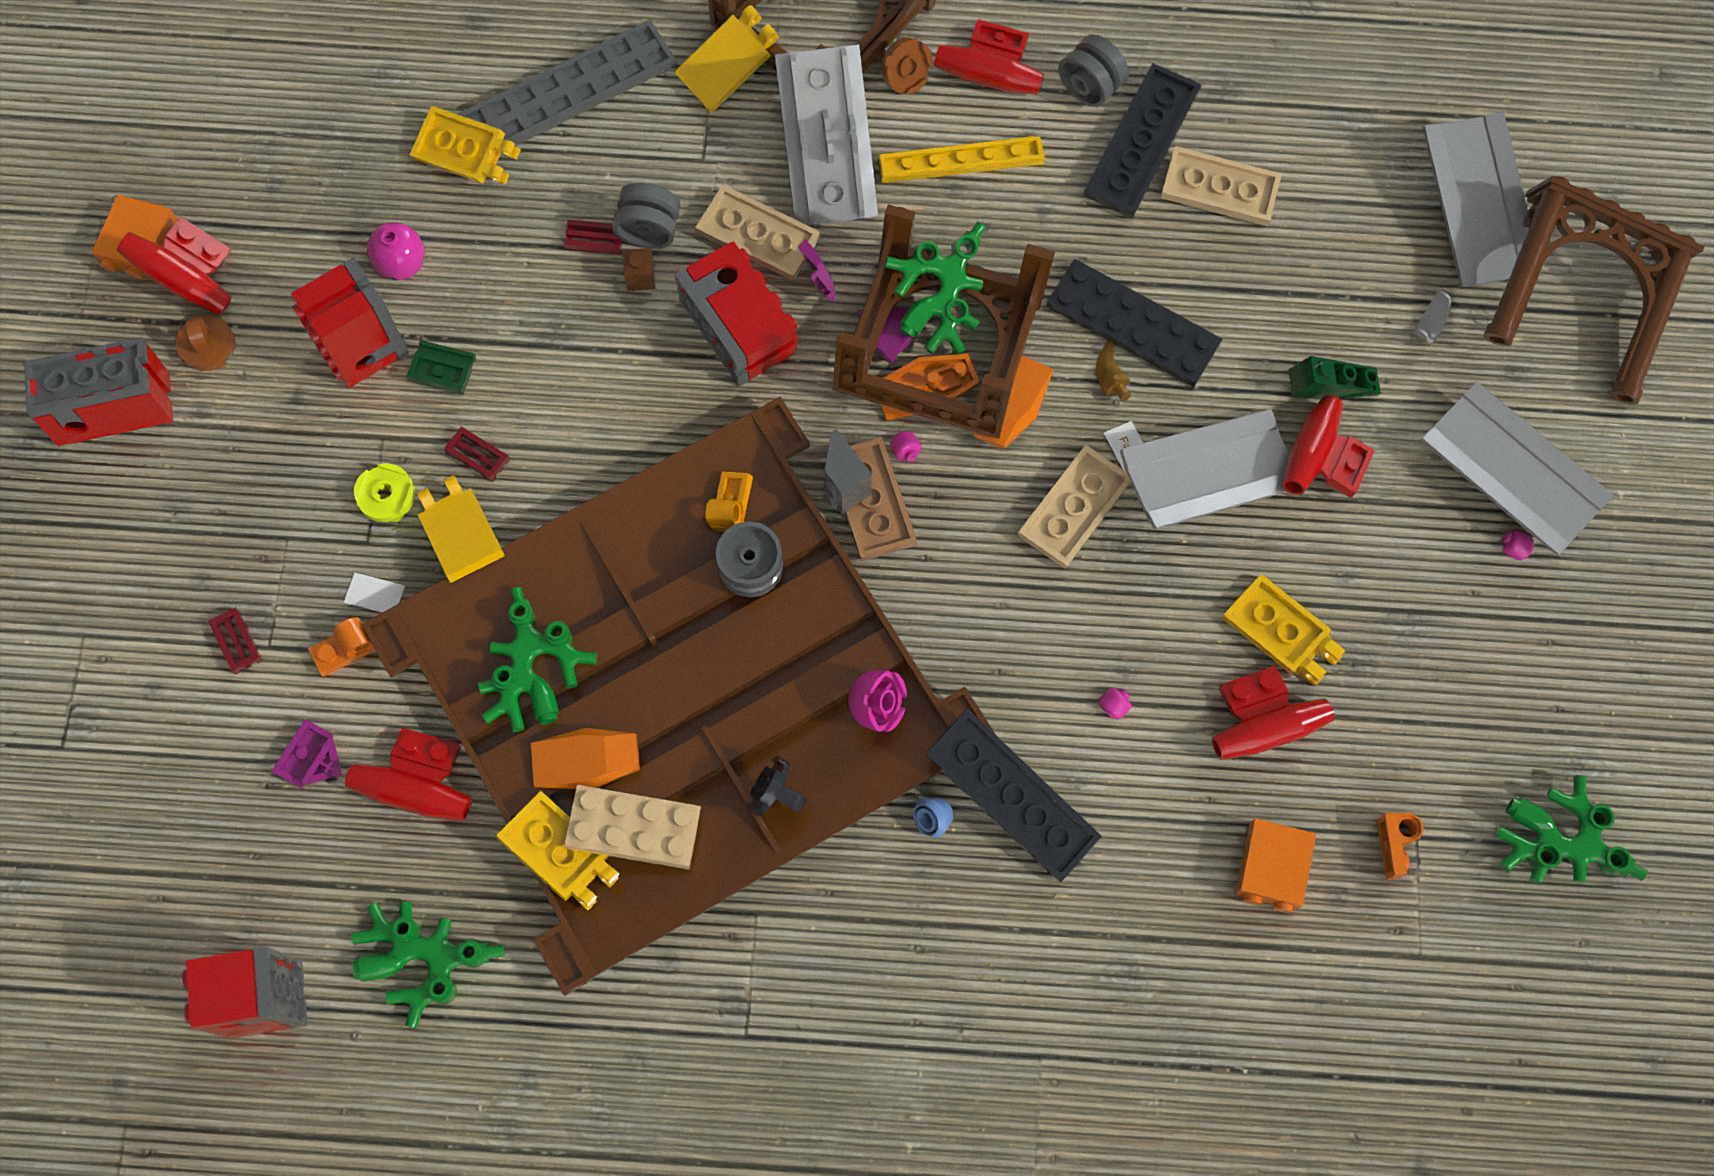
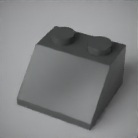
(845, 475)

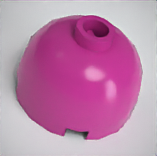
(395, 251)
(877, 700)

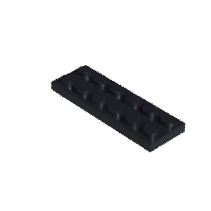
(1142, 140)
(1134, 322)
(1013, 795)

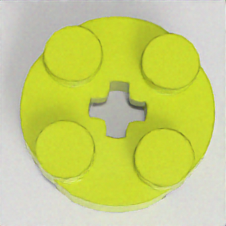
(378, 479)

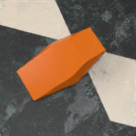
(941, 375)
(1024, 402)
(584, 758)

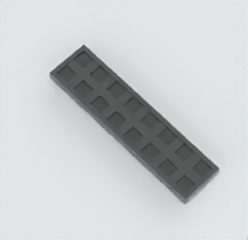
(576, 84)

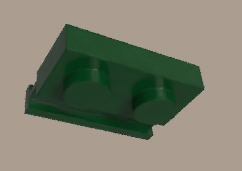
(441, 367)

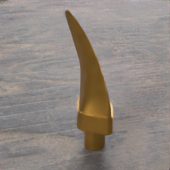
(1109, 375)

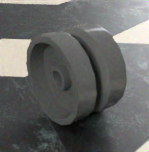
(1093, 70)
(646, 215)
(751, 542)

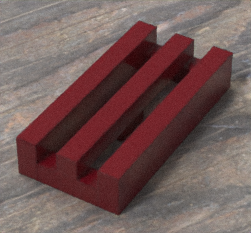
(594, 232)
(496, 467)
(245, 661)

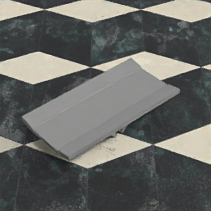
(826, 134)
(1479, 195)
(1517, 468)
(1207, 469)

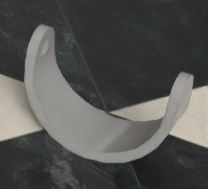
(1433, 318)

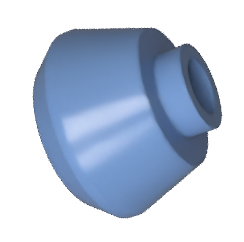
(933, 816)

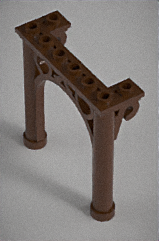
(1658, 282)

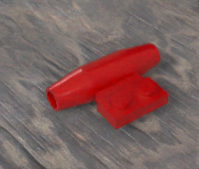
(992, 60)
(182, 264)
(1321, 450)
(1266, 716)
(415, 778)

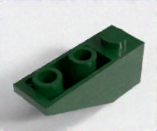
(1324, 376)

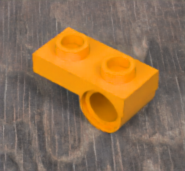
(730, 502)

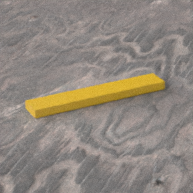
(961, 159)

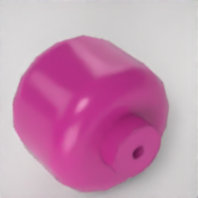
(905, 446)
(1517, 544)
(1115, 703)

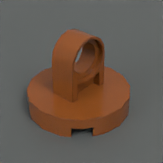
(906, 65)
(205, 342)

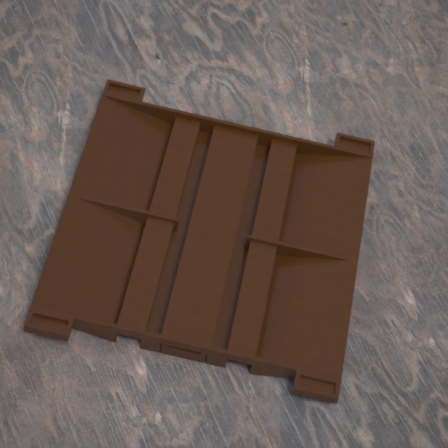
(689, 669)

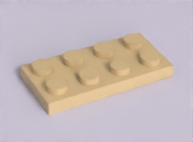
(1221, 186)
(759, 229)
(1075, 506)
(632, 827)

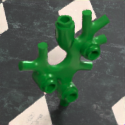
(952, 279)
(522, 651)
(1552, 845)
(434, 951)

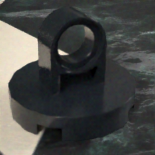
(771, 786)

